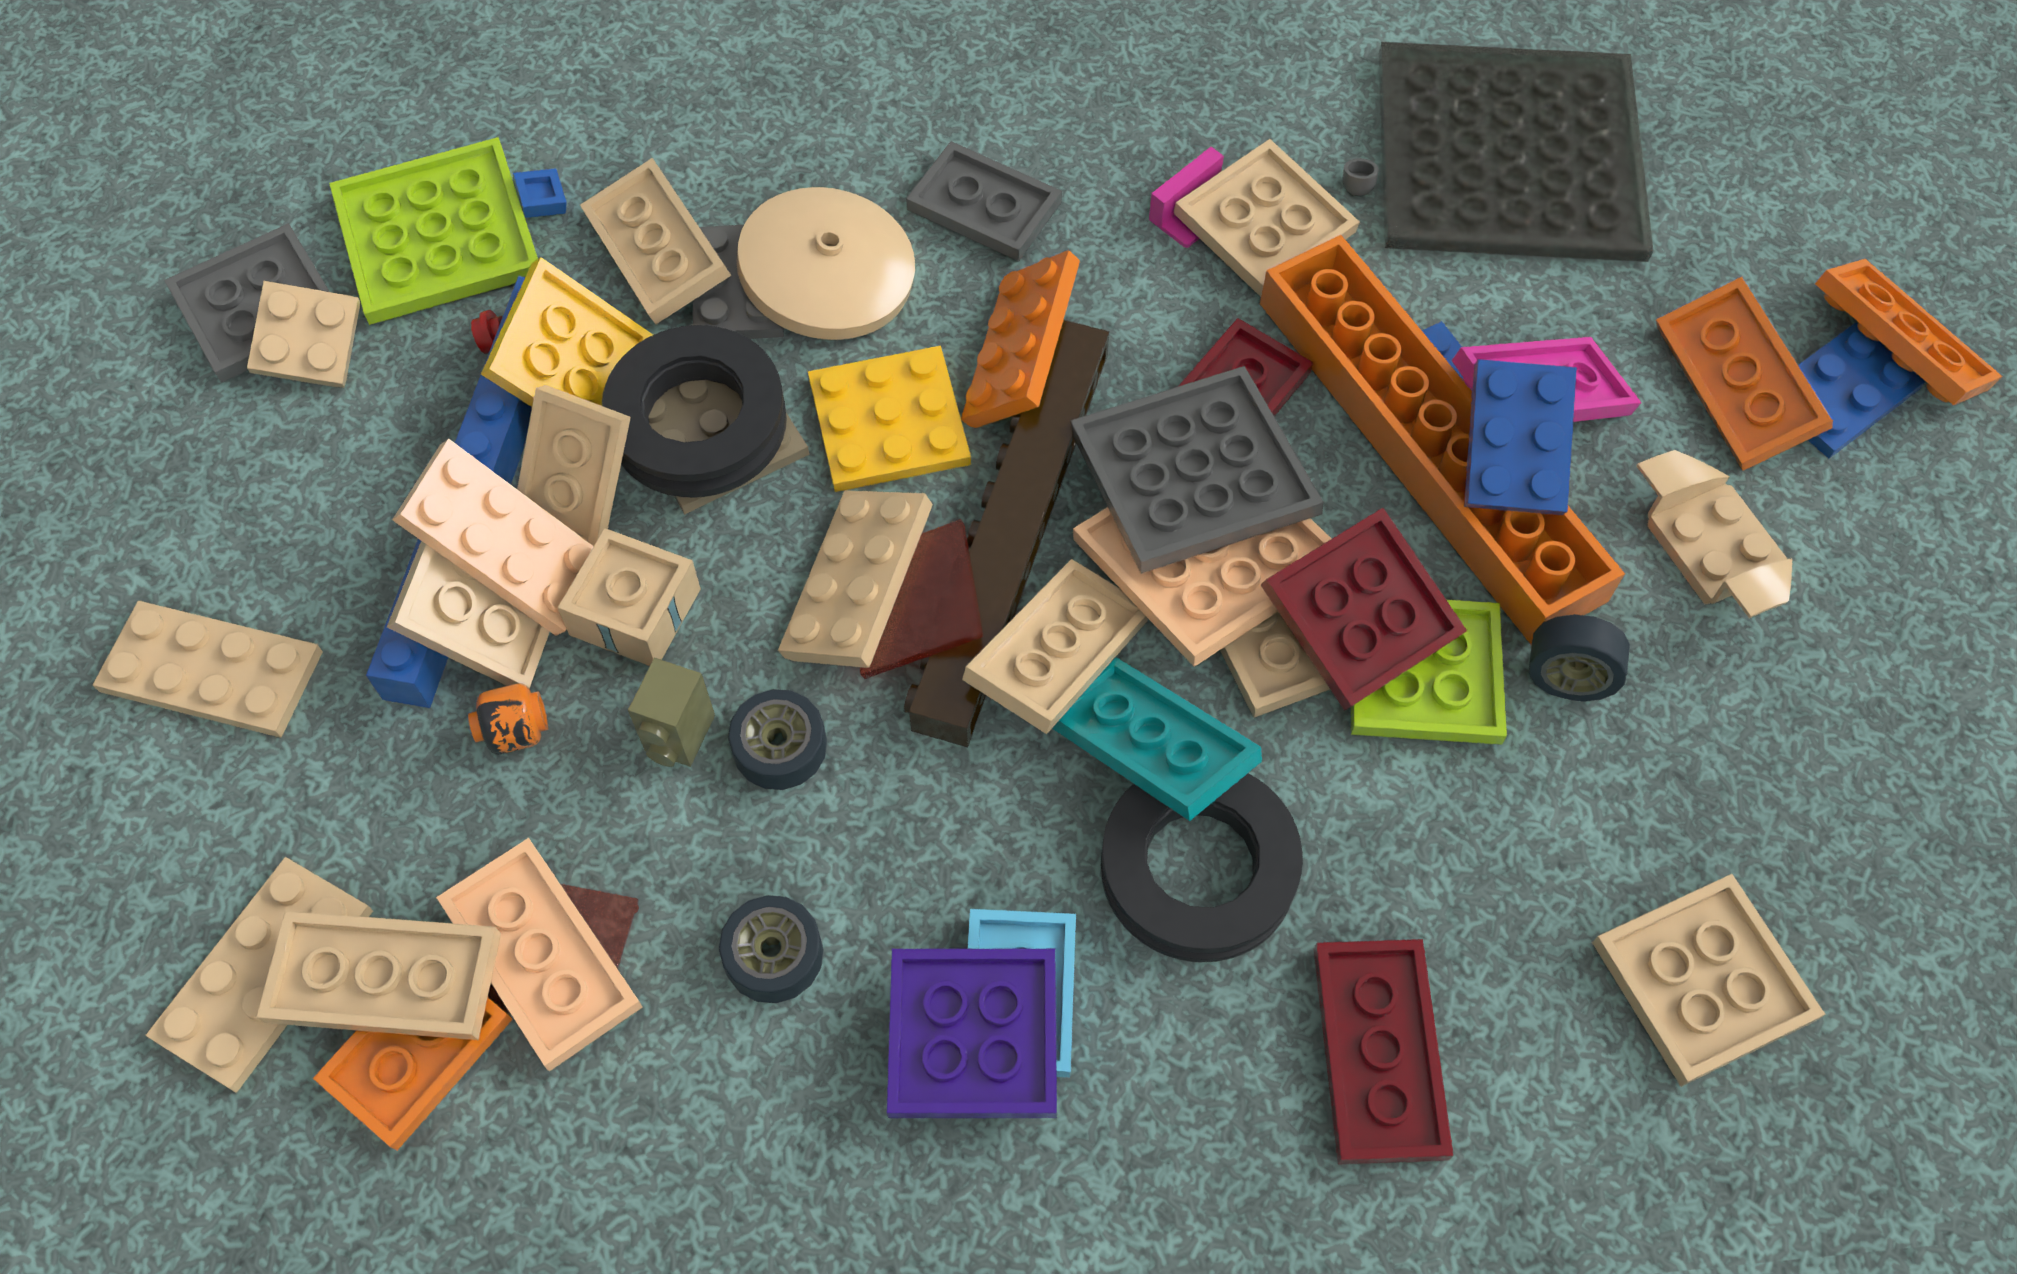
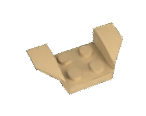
(1714, 535)

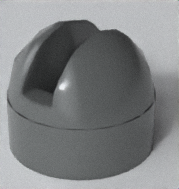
(1360, 176)

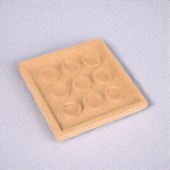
(1207, 597)

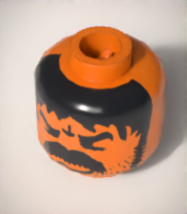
(508, 718)

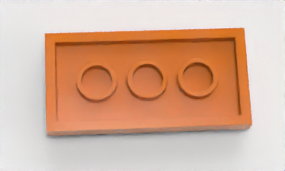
(1908, 331)
(1020, 340)
(1743, 374)

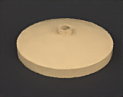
(825, 263)

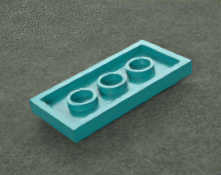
(1158, 739)

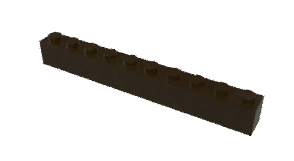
(1011, 528)

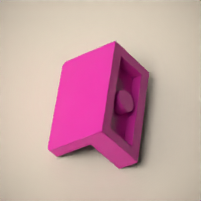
(1181, 184)

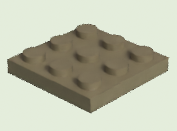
(708, 408)

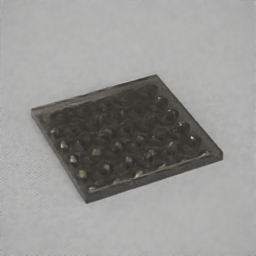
(1512, 152)

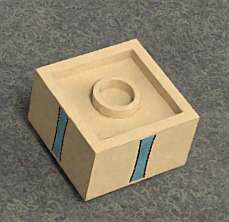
(629, 597)

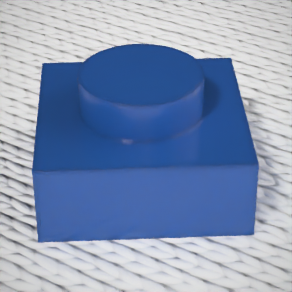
(540, 193)

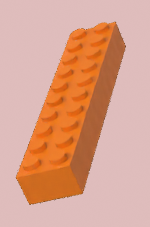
(1419, 423)

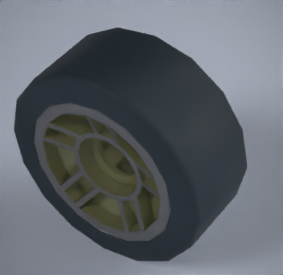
(1579, 658)
(755, 728)
(769, 922)

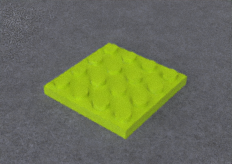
(433, 230)

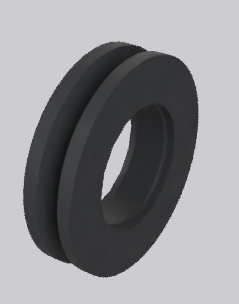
(695, 355)
(1199, 931)

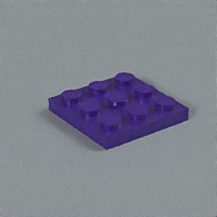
(972, 1034)

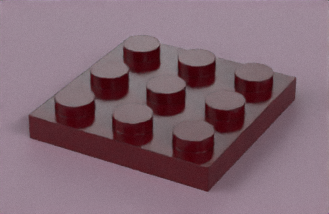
(1363, 608)

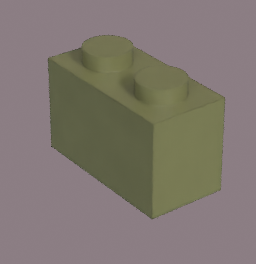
(671, 713)

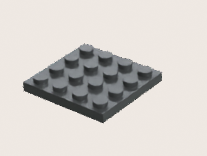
(1195, 469)

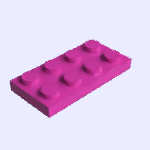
(1599, 386)

